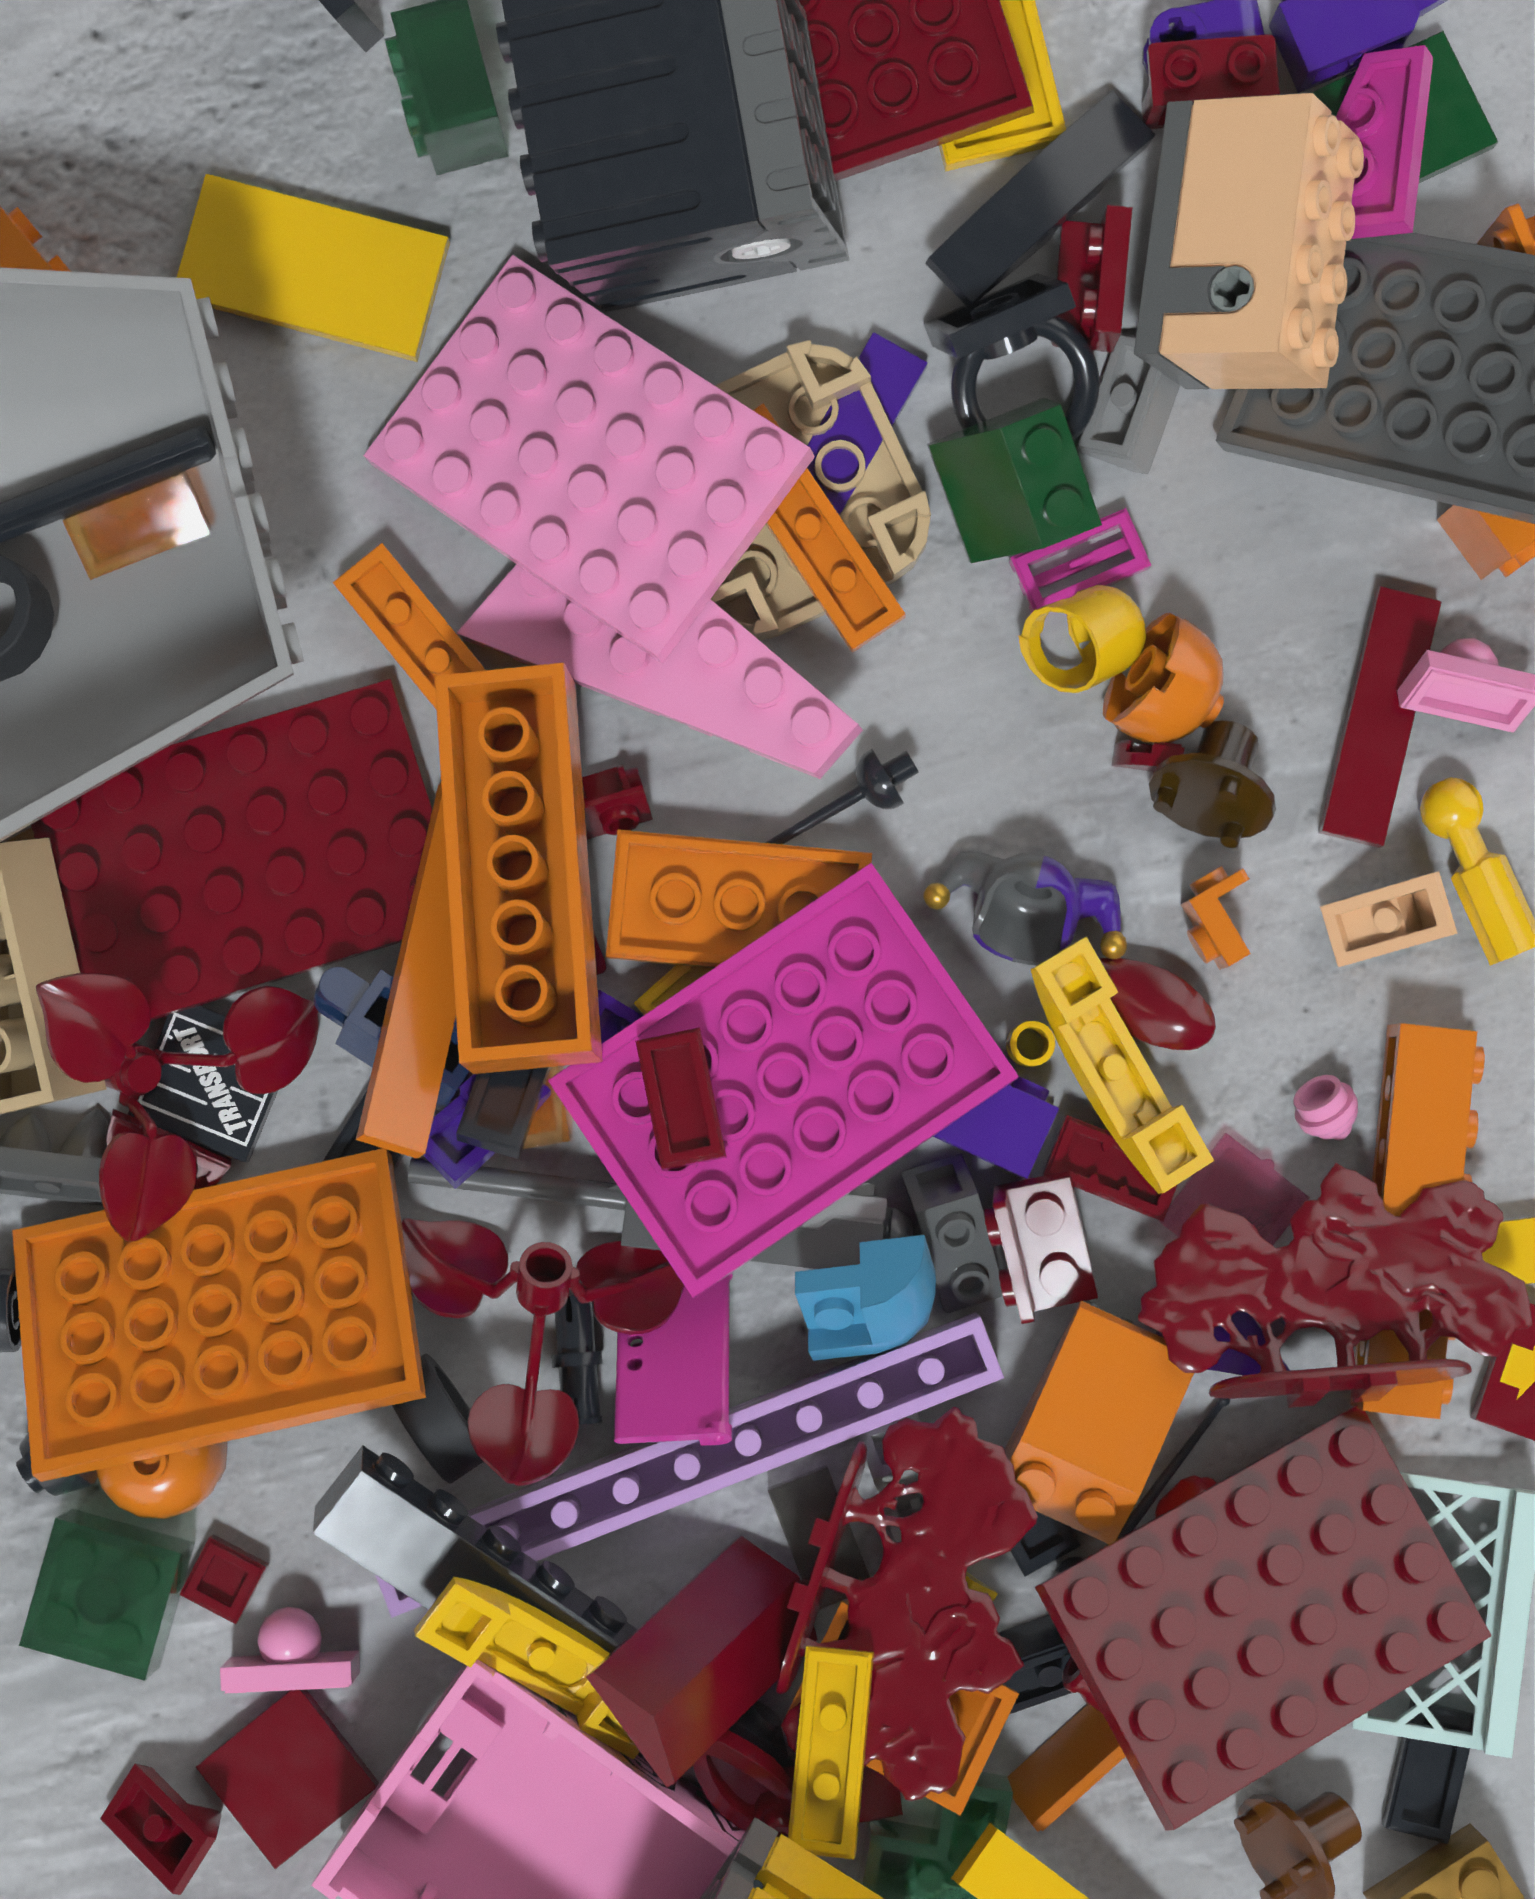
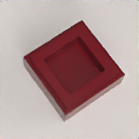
(224, 1579)

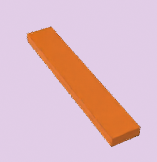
(417, 1014)

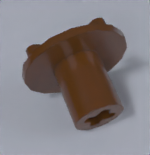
(1295, 1848)

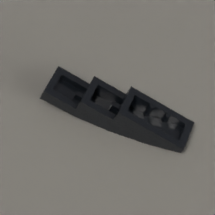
(1040, 199)

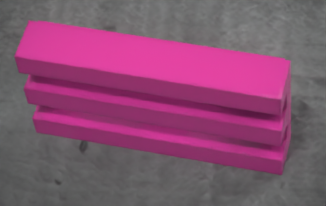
(1131, 542)

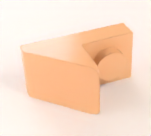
(1388, 919)

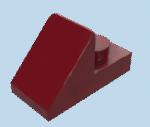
(161, 1827)

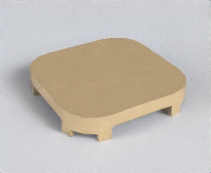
(883, 514)

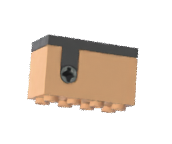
(1248, 243)

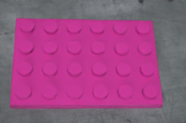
(825, 1066)

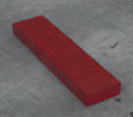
(1375, 724)

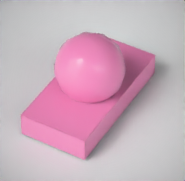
(1469, 687)
(289, 1658)

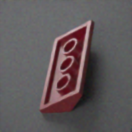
(701, 1658)

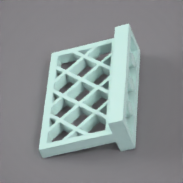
(1505, 1617)

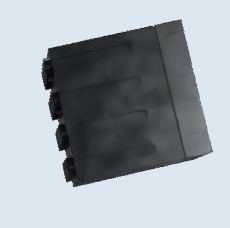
(671, 143)

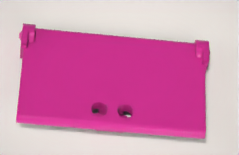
(678, 1376)

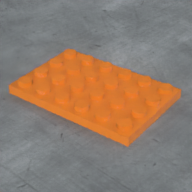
(220, 1325)

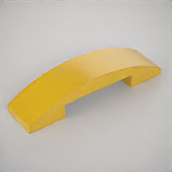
(1112, 1069)
(527, 1646)

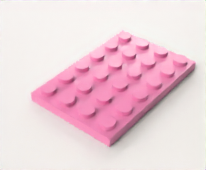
(589, 457)

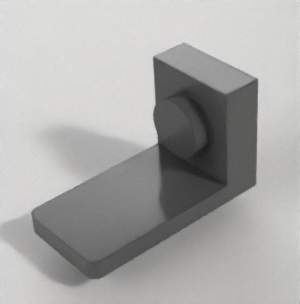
(954, 1231)

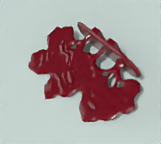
(1343, 1273)
(917, 1608)

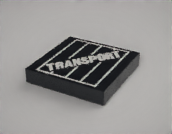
(205, 1100)

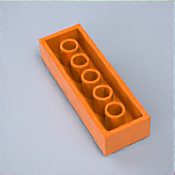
(517, 869)

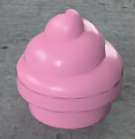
(1326, 1107)

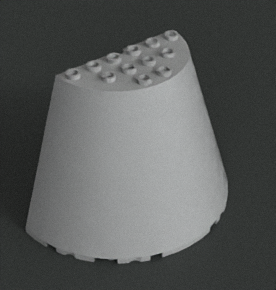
(163, 642)

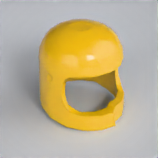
(1093, 614)

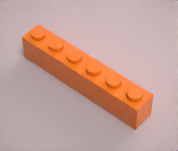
(1421, 1145)

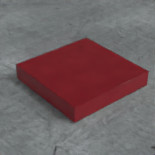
(287, 1775)

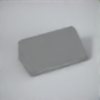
(1129, 411)

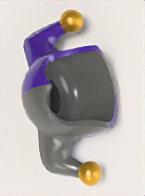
(1030, 905)

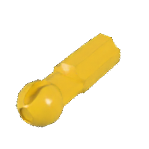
(1483, 878)

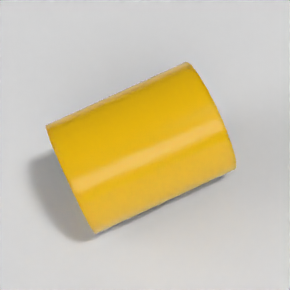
(1048, 1040)

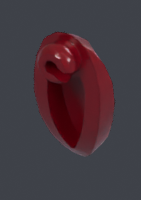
(1159, 1005)
(745, 1783)

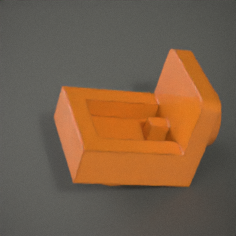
(1213, 931)

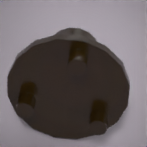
(1215, 787)

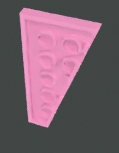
(711, 681)

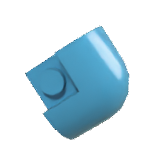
(870, 1303)

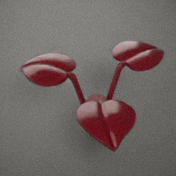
(92, 1039)
(456, 1262)

